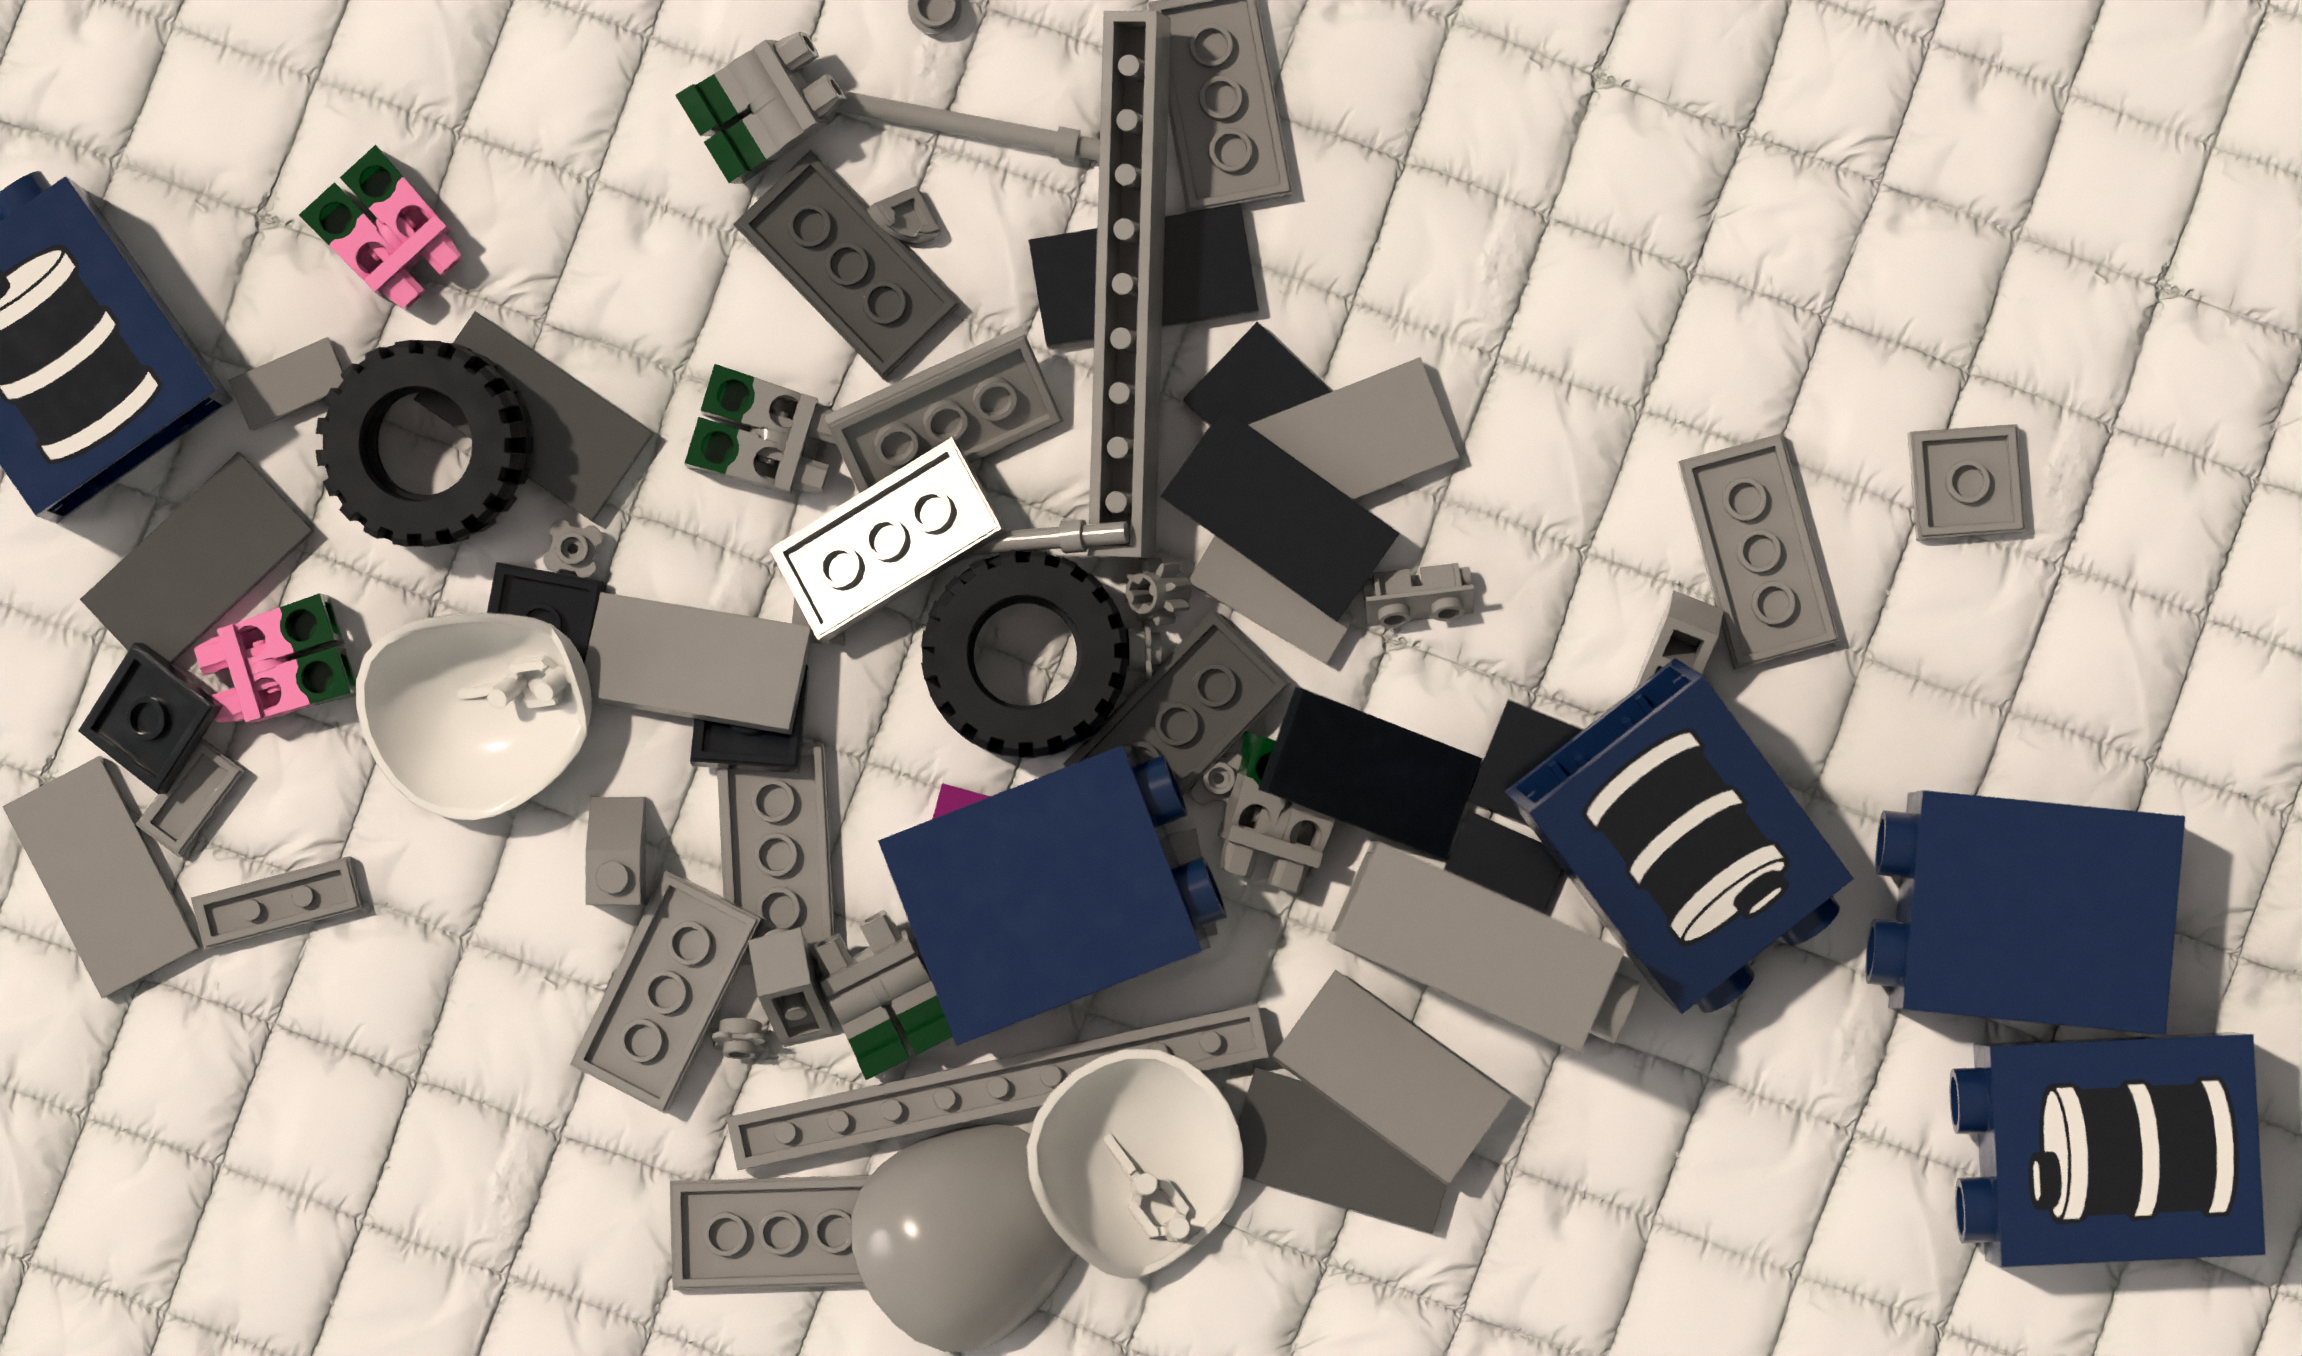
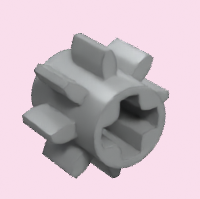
(1158, 591)

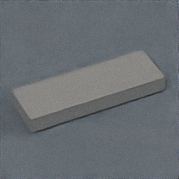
(1267, 602)
(277, 903)

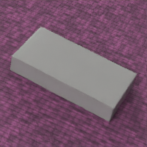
(287, 383)
(192, 800)

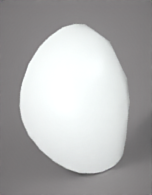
(473, 710)
(1135, 1160)

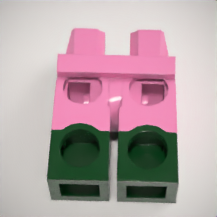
(395, 241)
(260, 664)

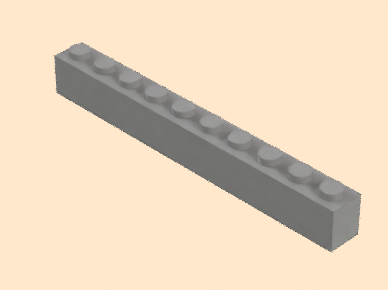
(1129, 278)

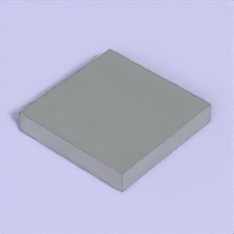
(1966, 482)

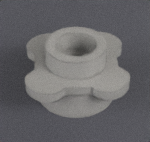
(583, 560)
(1143, 649)
(1208, 790)
(739, 1038)

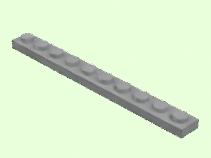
(977, 1089)

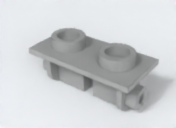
(1443, 595)

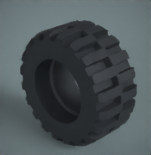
(353, 452)
(1009, 581)

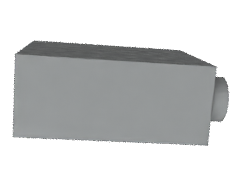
(1484, 949)

